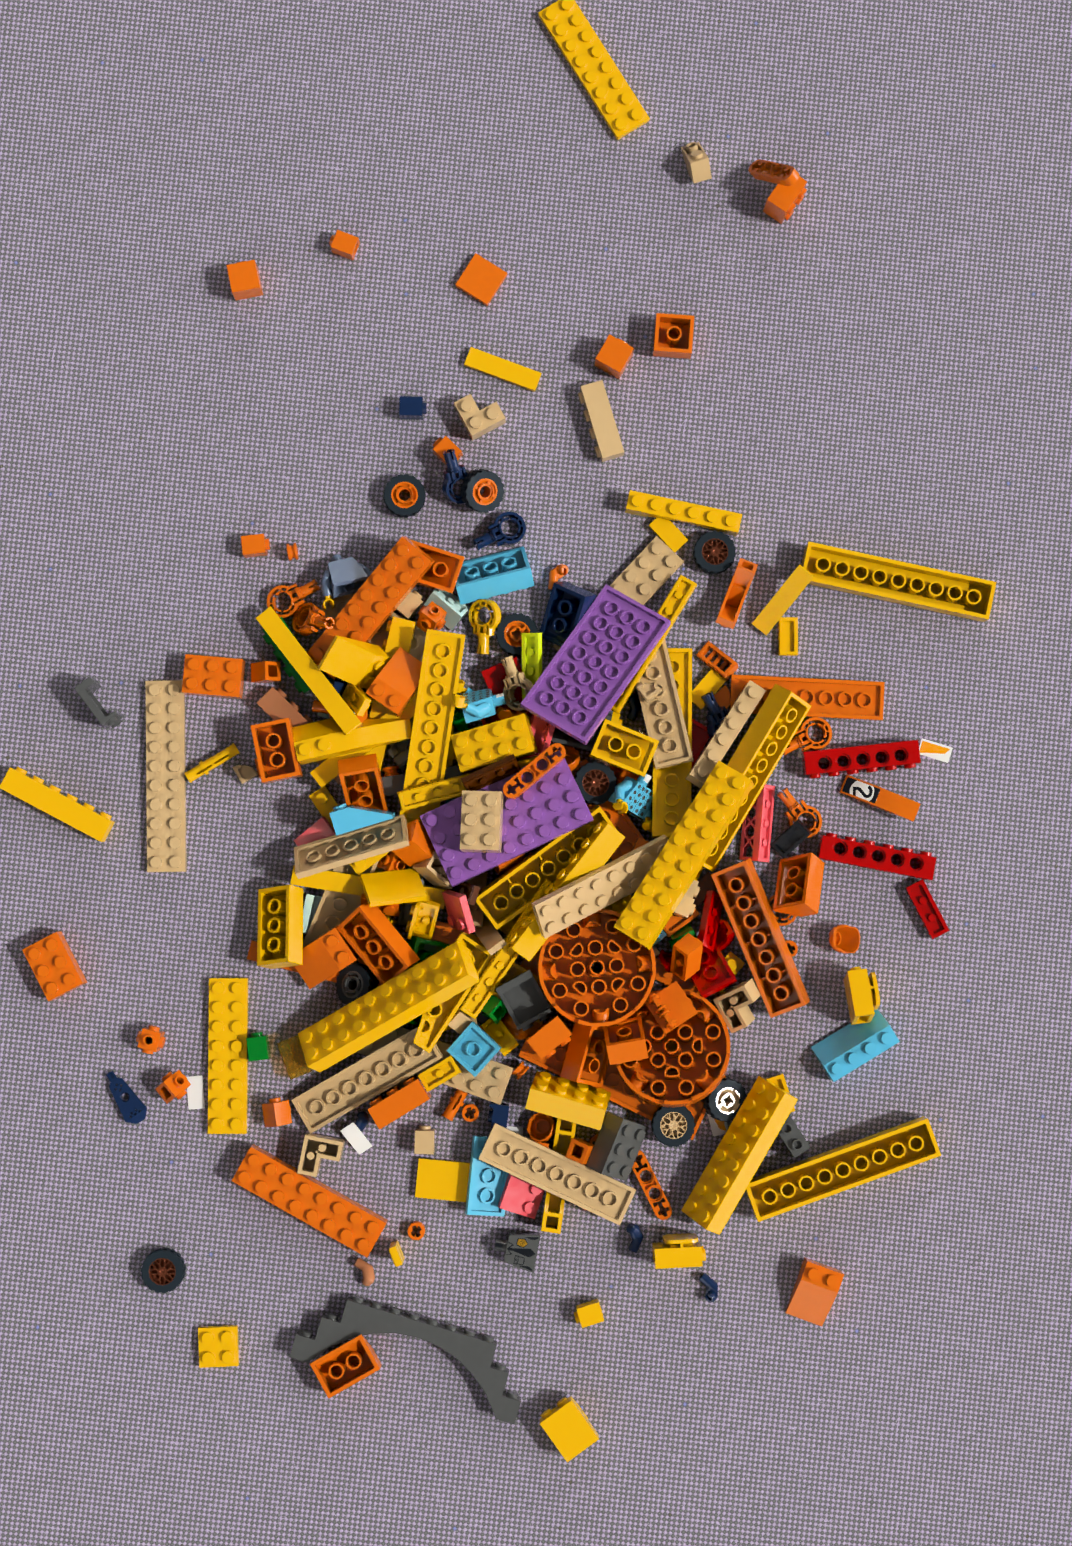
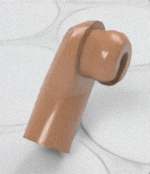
(367, 1271)

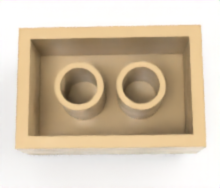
(481, 821)

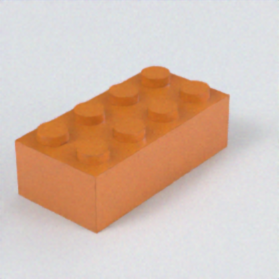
(377, 942)

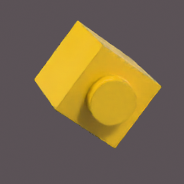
(589, 1313)

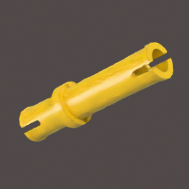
(211, 763)

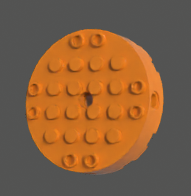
(589, 996)
(691, 1070)

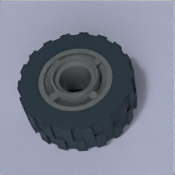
(355, 982)

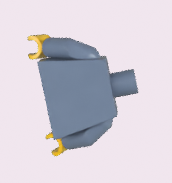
(342, 578)

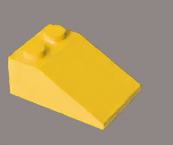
(354, 661)
(624, 748)

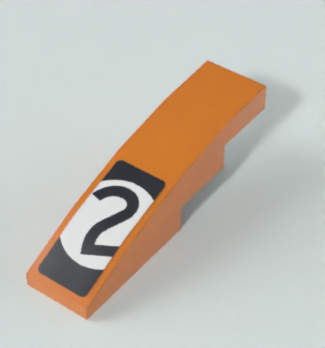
(879, 798)

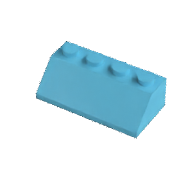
(494, 575)
(854, 1046)

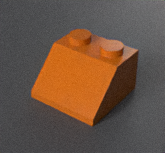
(625, 1041)

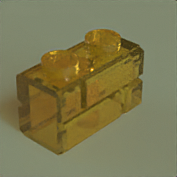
(293, 1057)

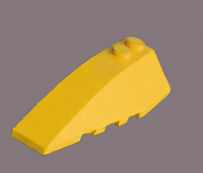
(327, 740)
(436, 1020)

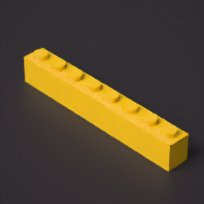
(400, 636)
(592, 855)

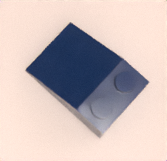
(564, 611)

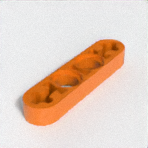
(773, 172)
(536, 773)
(652, 1183)

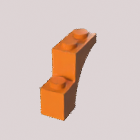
(736, 593)

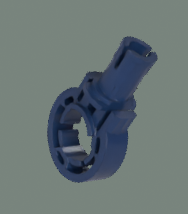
(452, 474)
(491, 537)
(715, 715)

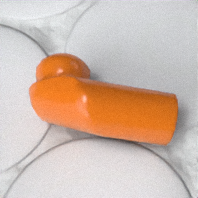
(557, 573)

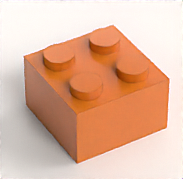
(784, 200)
(673, 335)

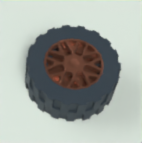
(714, 552)
(596, 782)
(163, 1270)

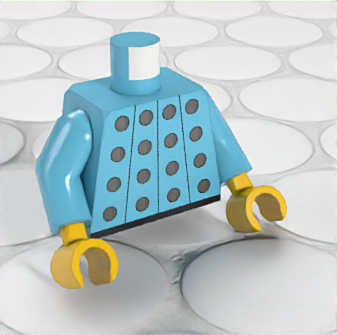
(478, 703)
(634, 798)

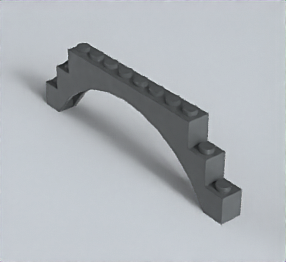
(371, 1318)

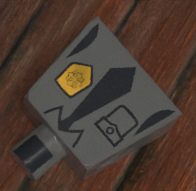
(520, 1249)

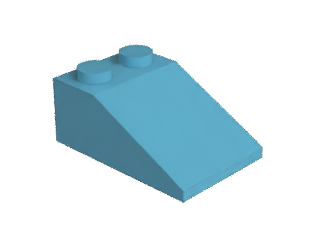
(354, 817)

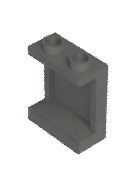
(85, 691)
(524, 1000)

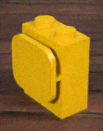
(861, 995)
(678, 1251)
(568, 1428)

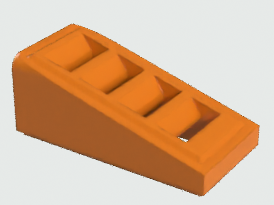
(727, 660)

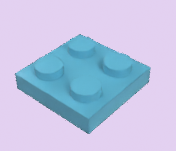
(474, 1049)

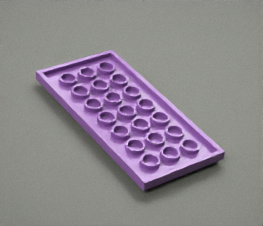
(595, 664)
(534, 818)

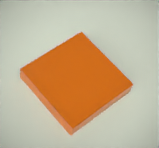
(481, 279)

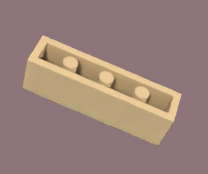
(602, 421)

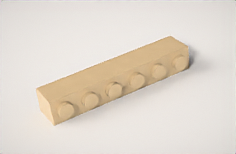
(726, 733)

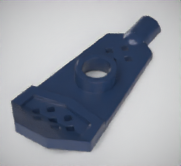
(131, 1104)

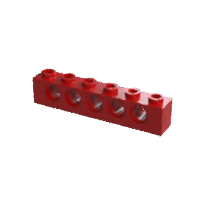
(910, 752)
(924, 870)

